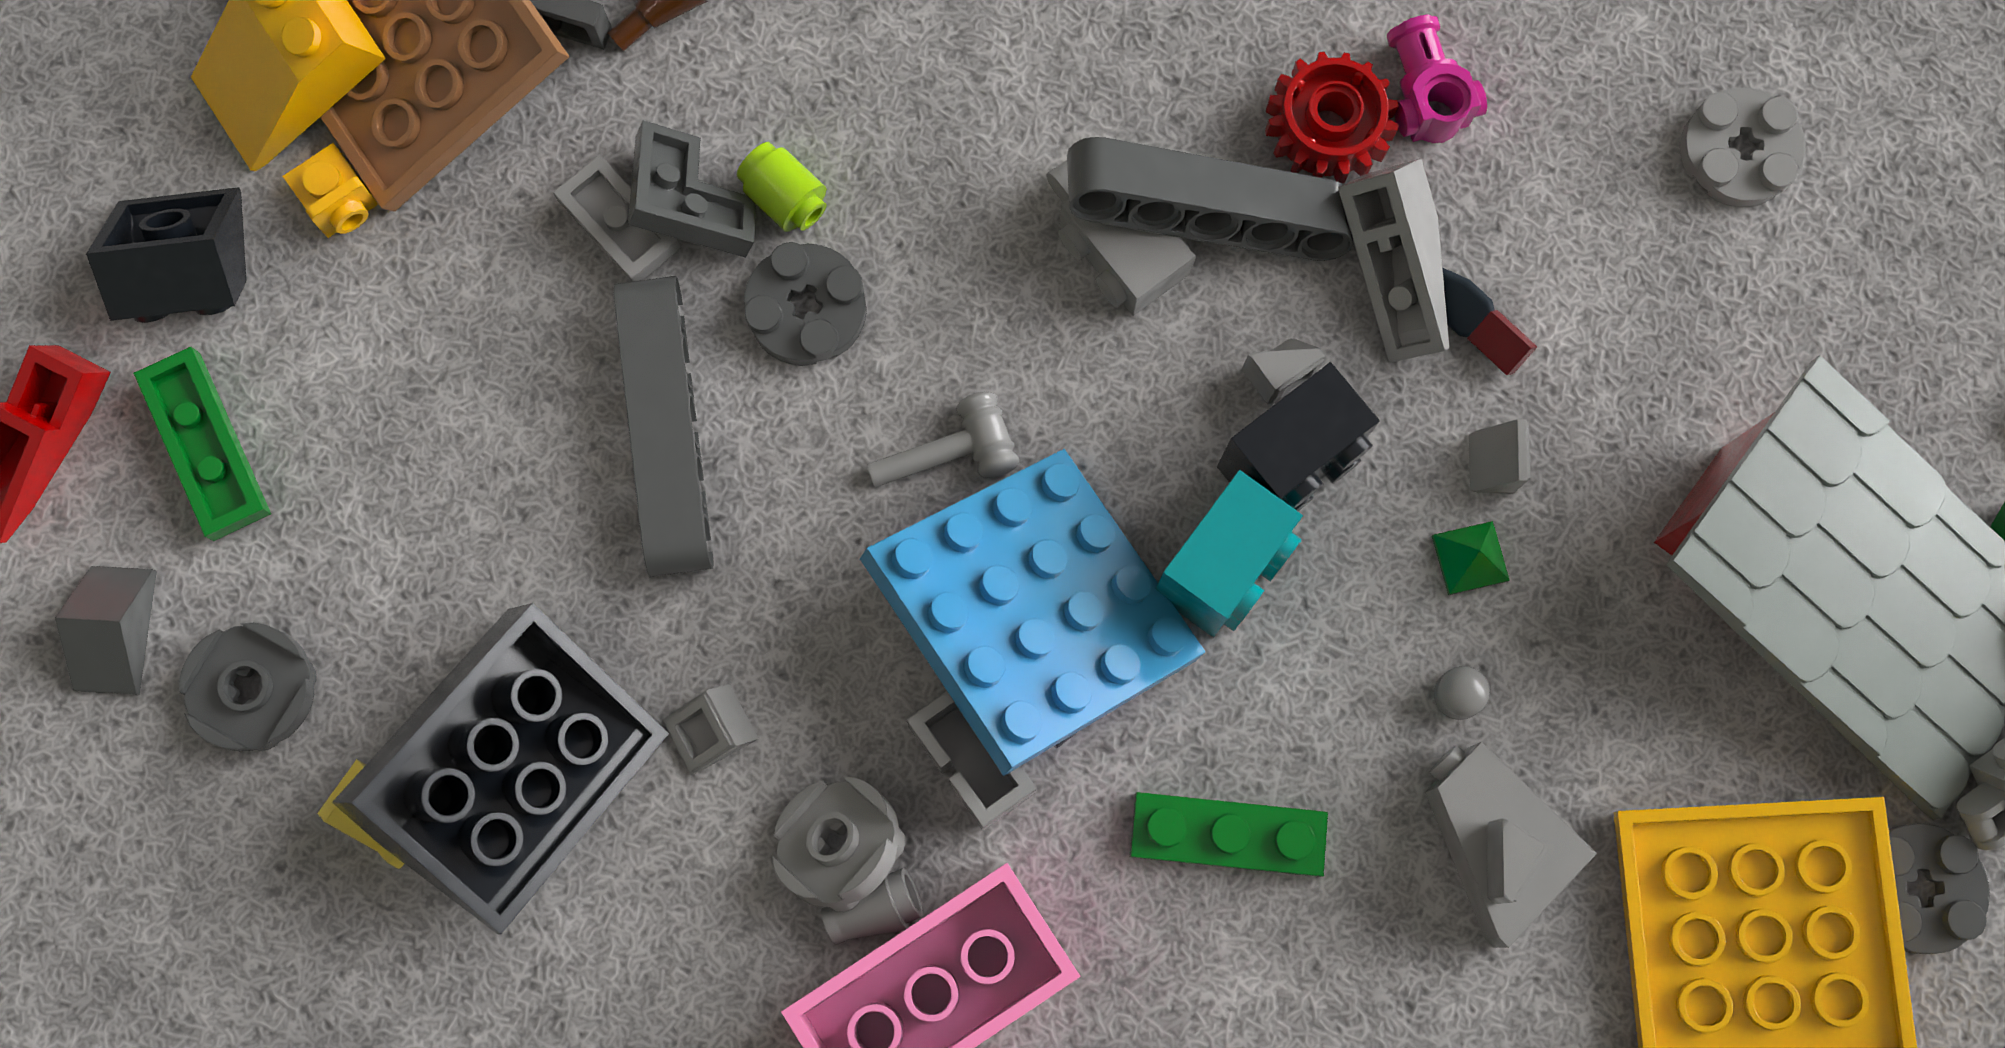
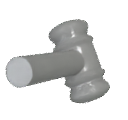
(983, 435)

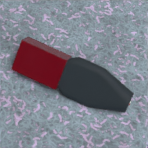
(1473, 316)

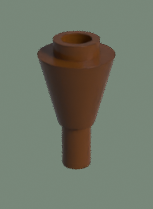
(649, 14)

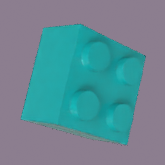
(1233, 545)

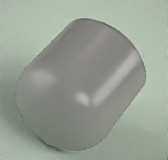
(1461, 693)

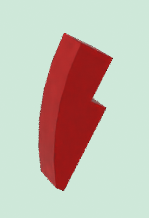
(40, 424)

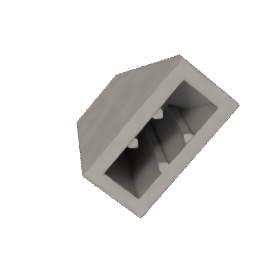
(1480, 788)

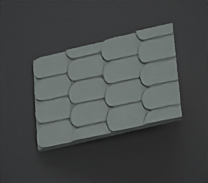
(1855, 582)

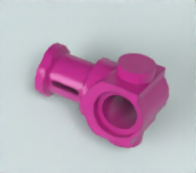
(1431, 79)

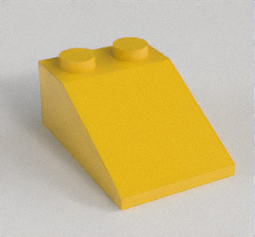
(280, 69)

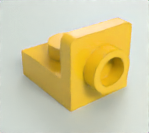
(331, 192)

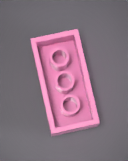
(943, 978)

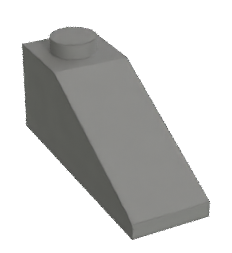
(1400, 257)

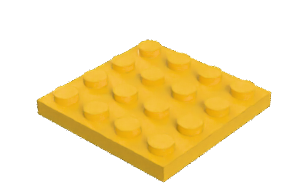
(1764, 926)

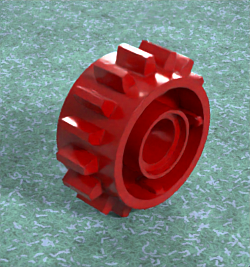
(1337, 87)

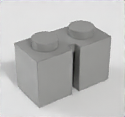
(978, 780)

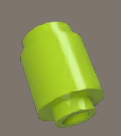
(782, 187)

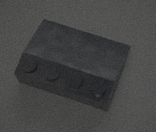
(503, 767)

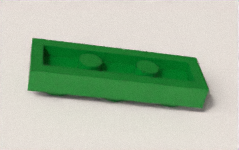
(202, 444)
(1229, 834)

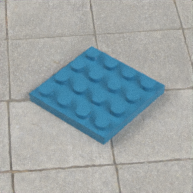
(1031, 609)

